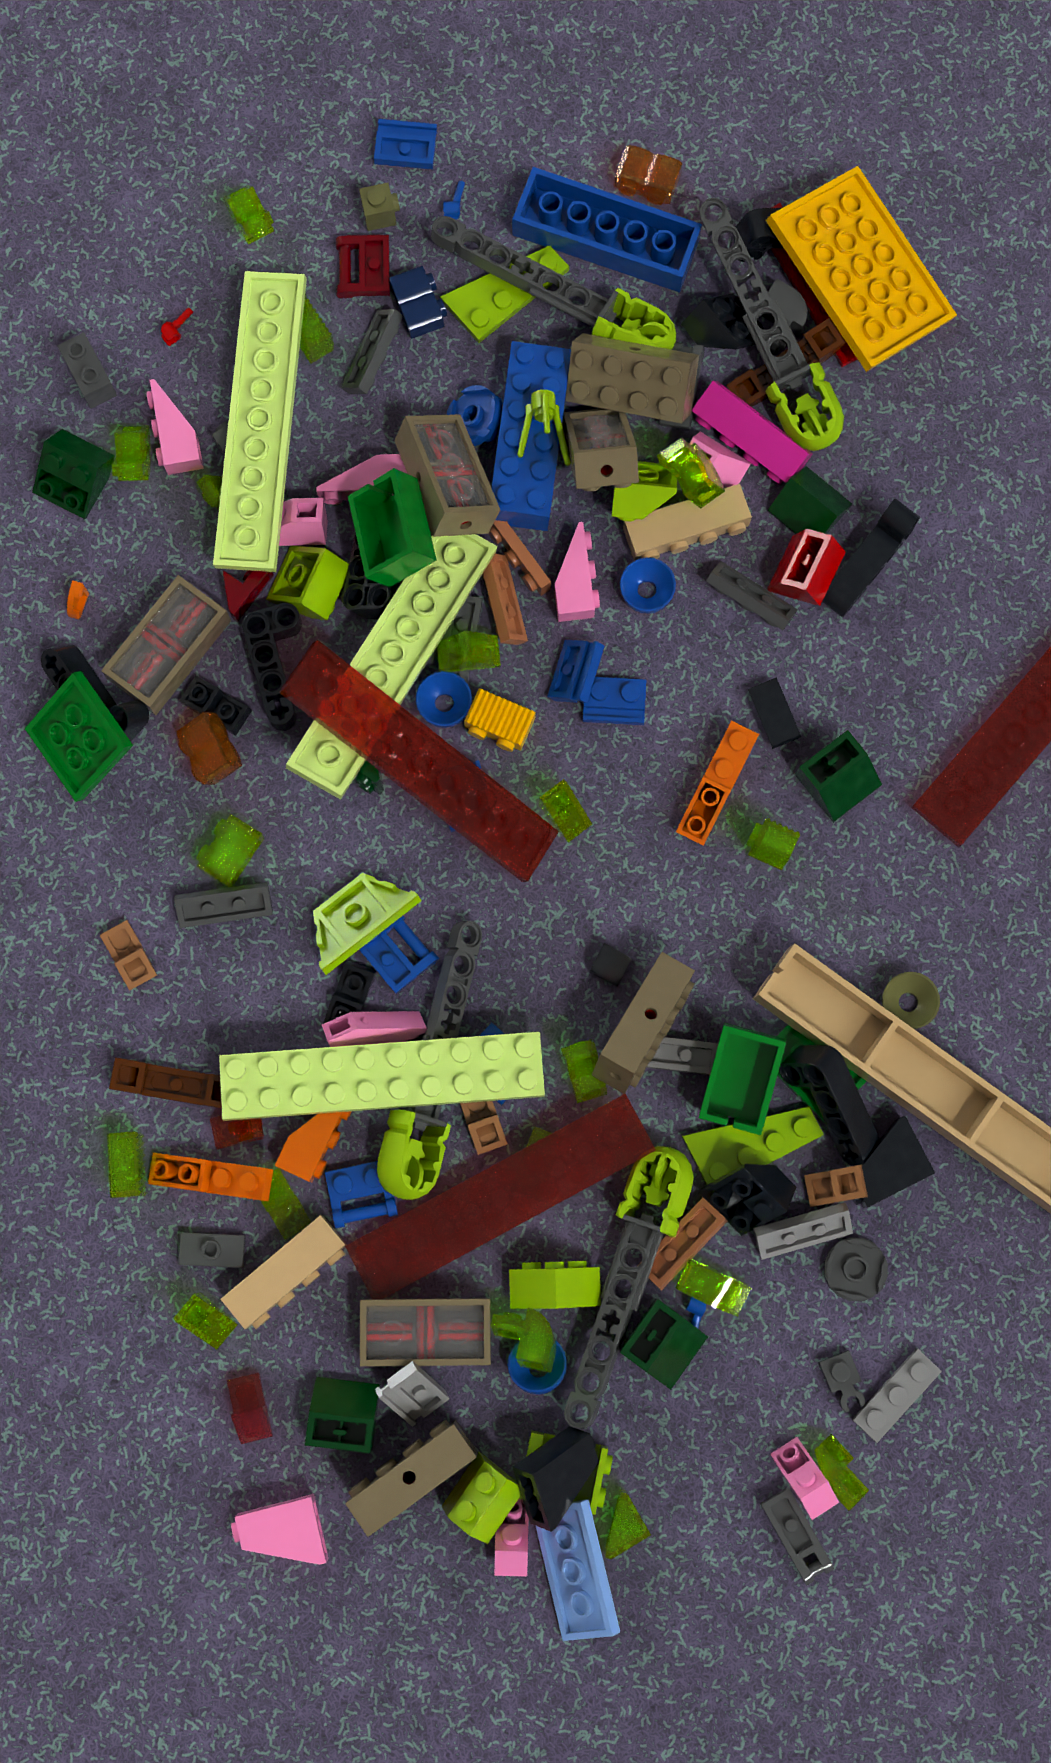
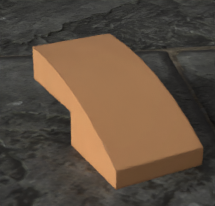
(128, 954)
(484, 1125)
(835, 1185)

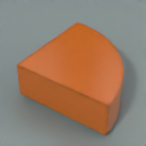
(76, 599)

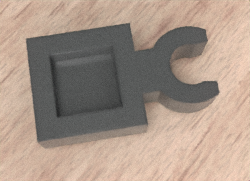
(842, 1375)

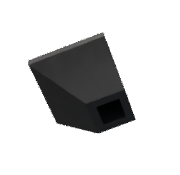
(719, 323)
(750, 1195)

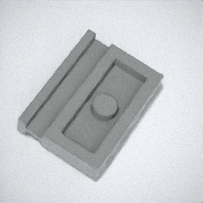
(412, 1393)

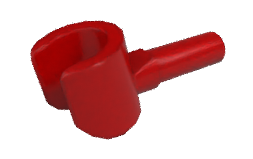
(169, 329)

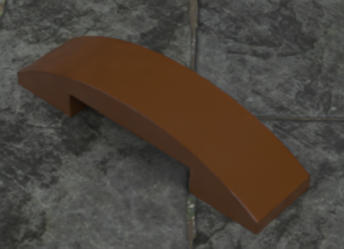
(816, 347)
(166, 1083)

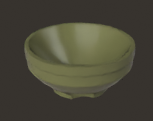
(924, 991)

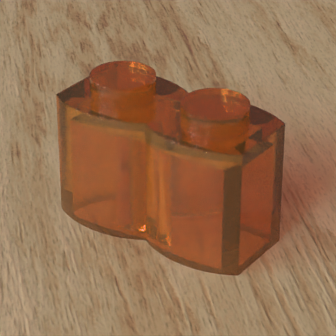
(648, 175)
(208, 748)

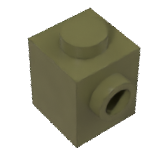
(379, 206)

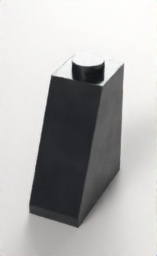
(894, 1164)
(555, 1475)

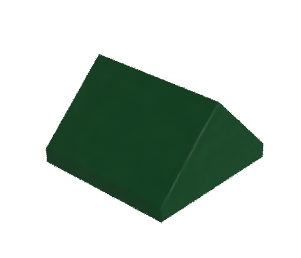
(809, 503)

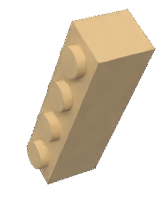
(685, 523)
(283, 1272)

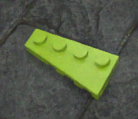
(492, 301)
(728, 1148)

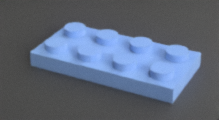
(578, 1576)

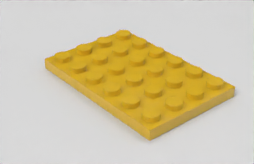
(861, 268)

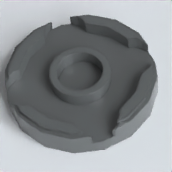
(855, 1269)

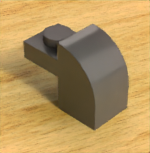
(793, 308)

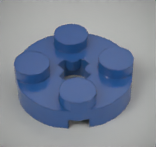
(488, 410)

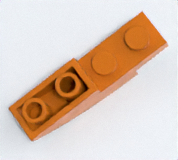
(717, 782)
(210, 1176)

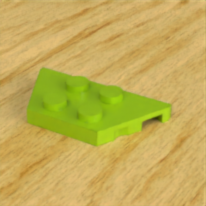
(358, 916)

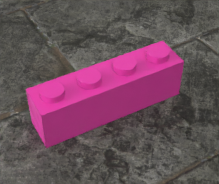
(751, 432)

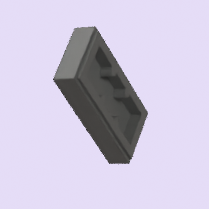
(212, 1250)

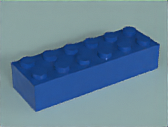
(606, 229)
(527, 483)

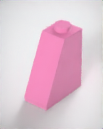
(283, 1530)

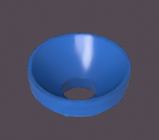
(650, 571)
(443, 684)
(533, 1385)

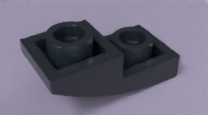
(205, 697)
(774, 713)
(351, 990)

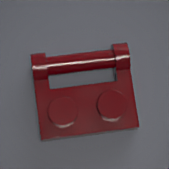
(373, 265)

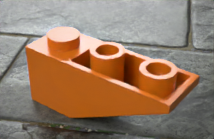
(308, 1145)

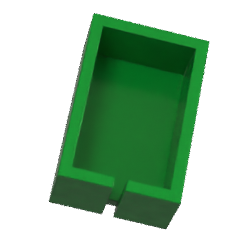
(391, 529)
(742, 1078)

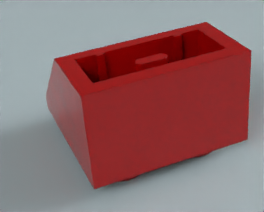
(807, 567)

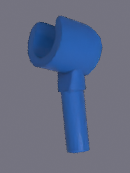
(452, 208)
(698, 1309)

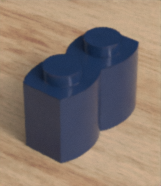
(417, 301)

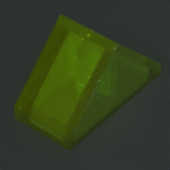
(468, 652)
(564, 810)
(205, 1320)
(626, 1527)

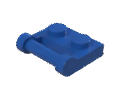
(391, 962)
(356, 1183)

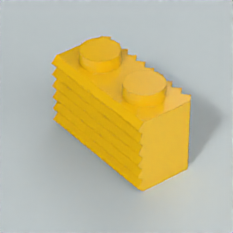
(499, 720)

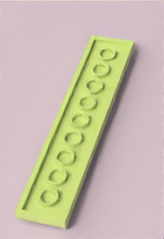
(260, 421)
(398, 649)
(381, 1076)

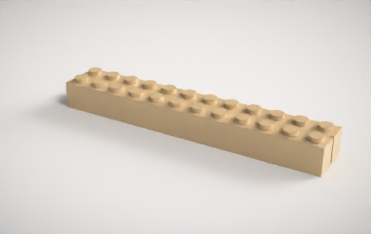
(912, 1071)

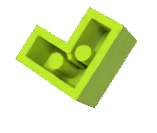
(554, 1285)

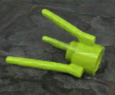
(544, 410)

